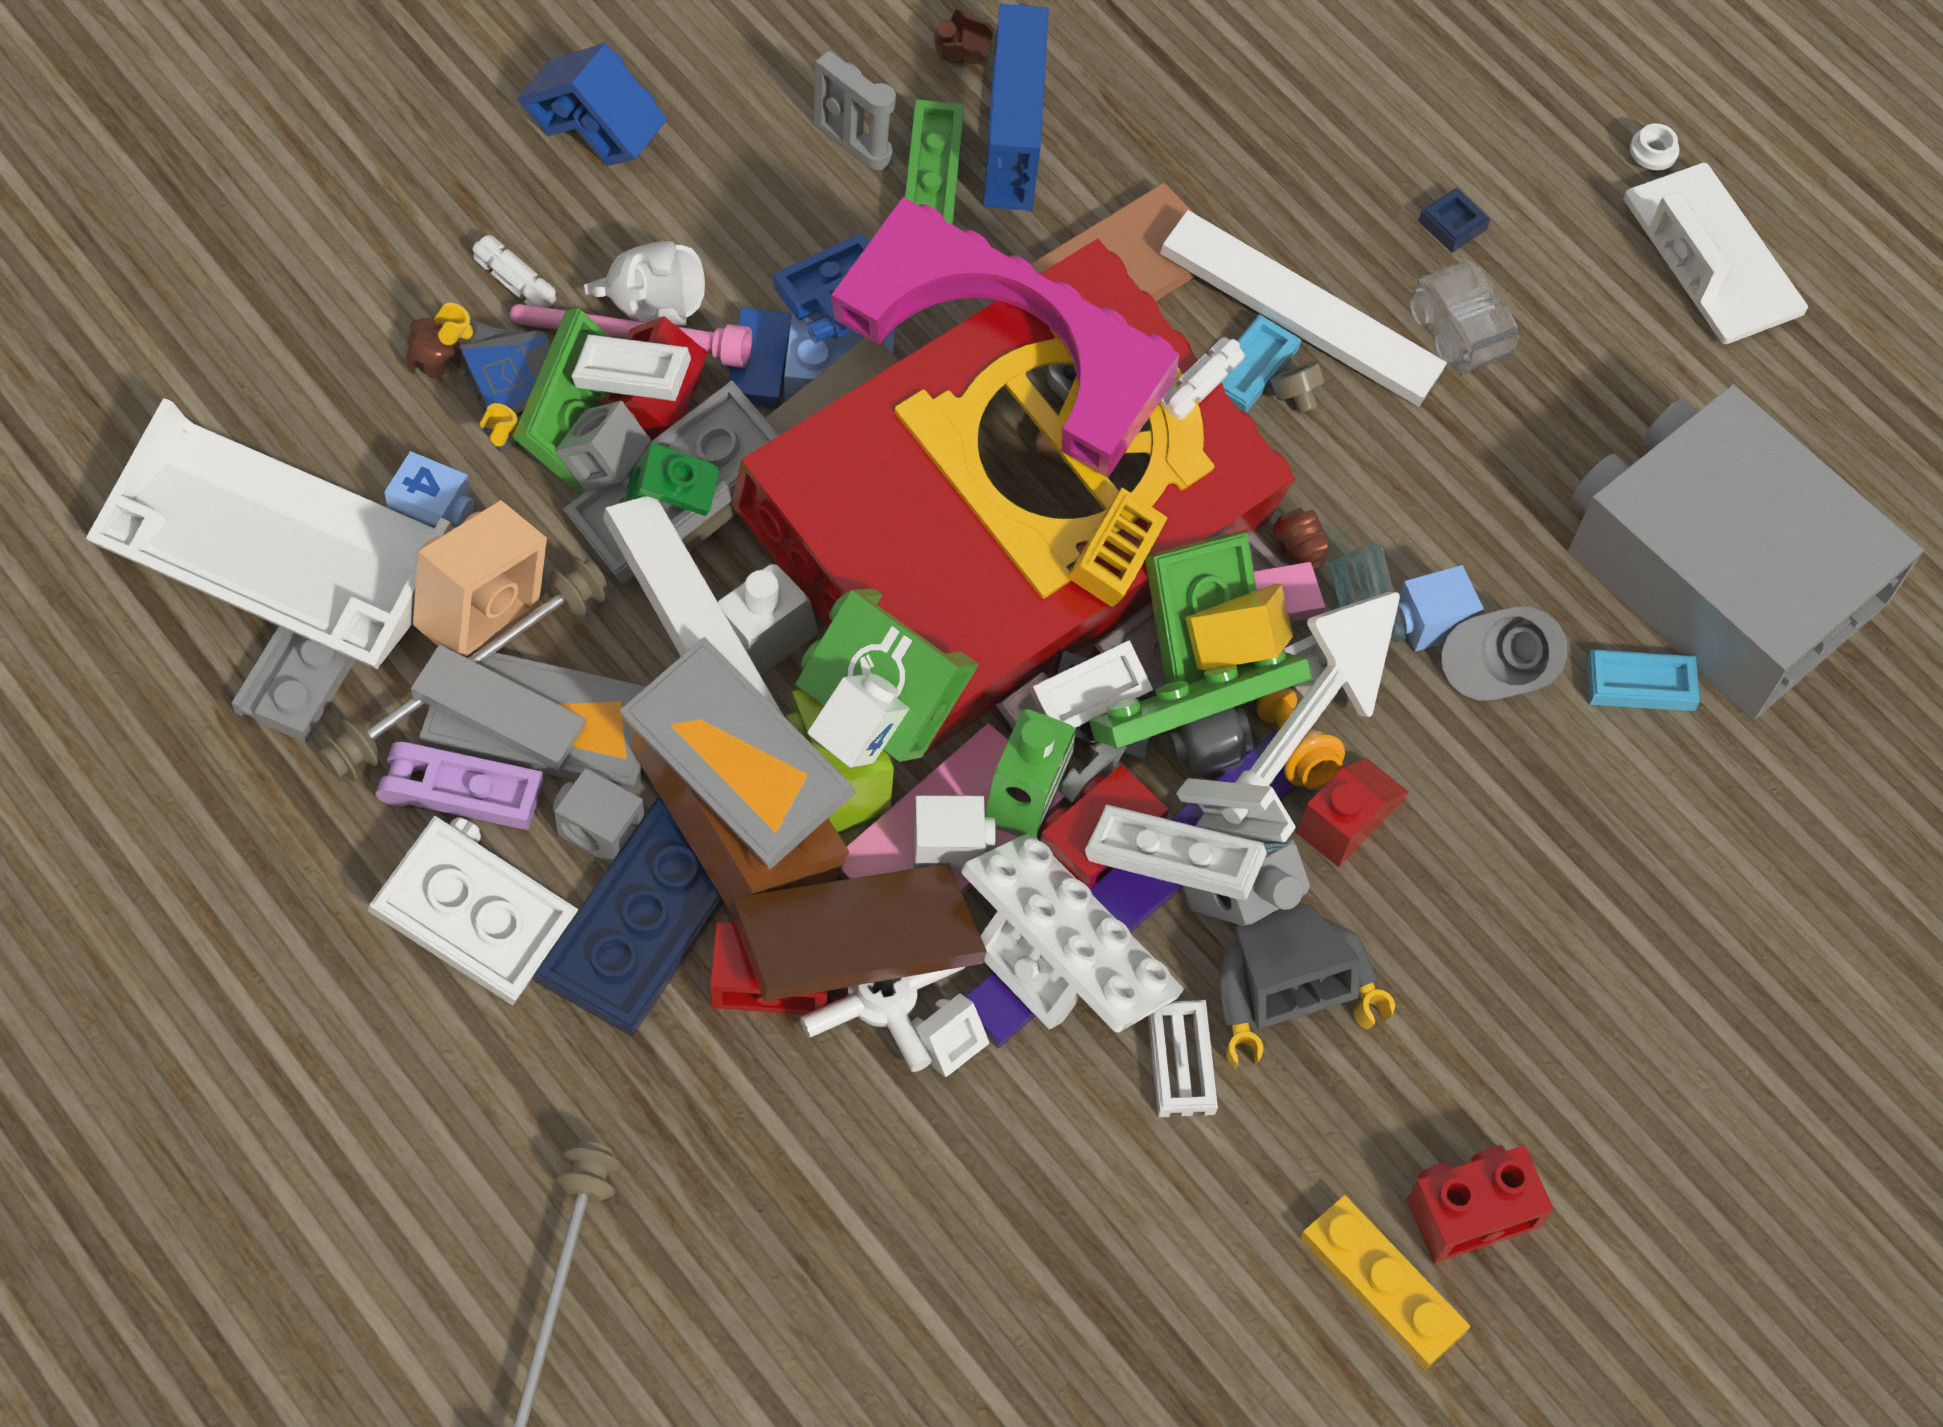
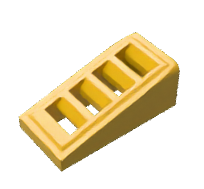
(1098, 579)

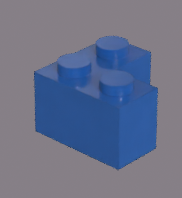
(598, 99)

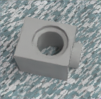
(603, 445)
(597, 815)

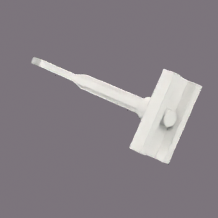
(1356, 648)

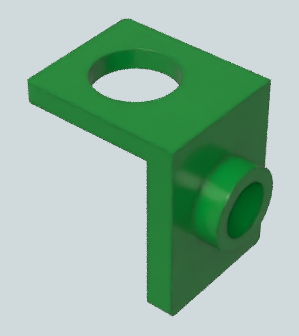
(673, 479)

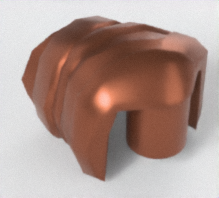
(963, 38)
(427, 348)
(1302, 537)

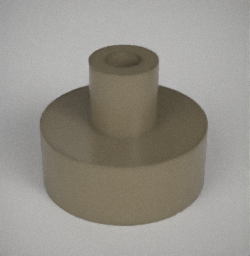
(1299, 383)

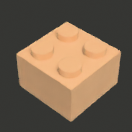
(478, 579)

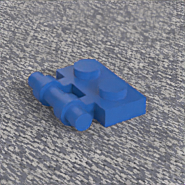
(810, 282)

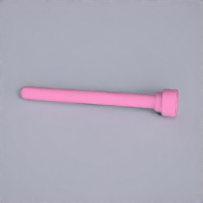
(729, 344)

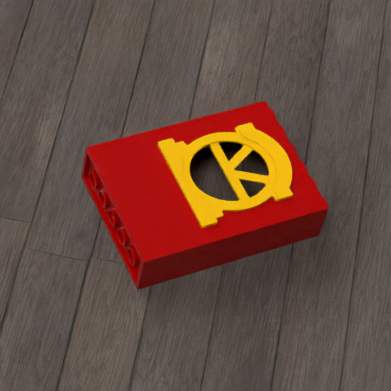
(898, 501)

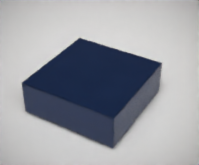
(1454, 220)

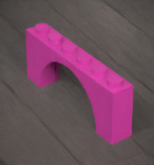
(927, 261)

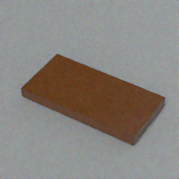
(857, 931)

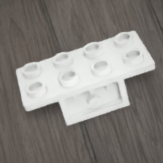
(1715, 253)
(1060, 942)

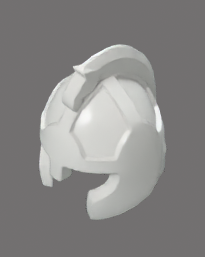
(654, 282)

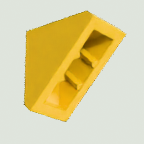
(1241, 629)

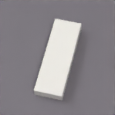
(1176, 852)

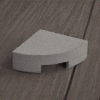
(1102, 762)

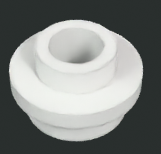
(1655, 147)

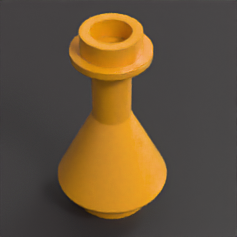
(1317, 754)

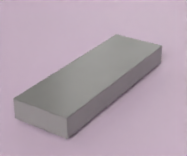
(498, 707)

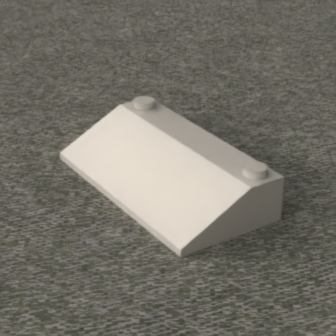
(266, 537)

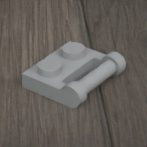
(840, 106)

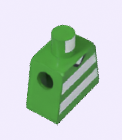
(1034, 762)

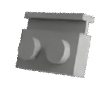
(292, 684)

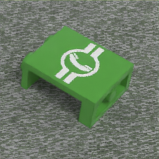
(873, 641)

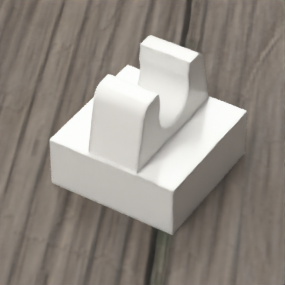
(952, 1034)

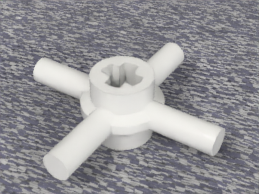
(881, 1012)

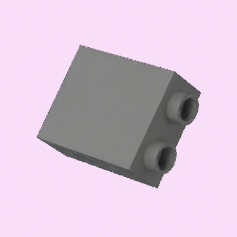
(1739, 547)

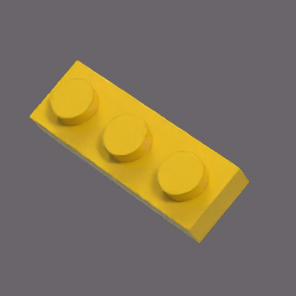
(1384, 1282)

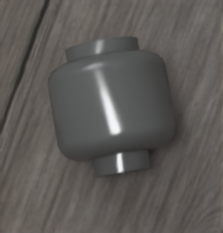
(1212, 742)

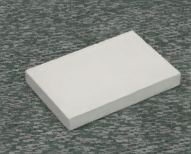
(472, 910)

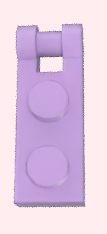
(461, 785)

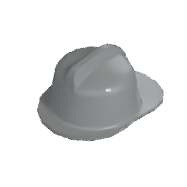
(1504, 653)

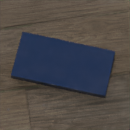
(634, 926)

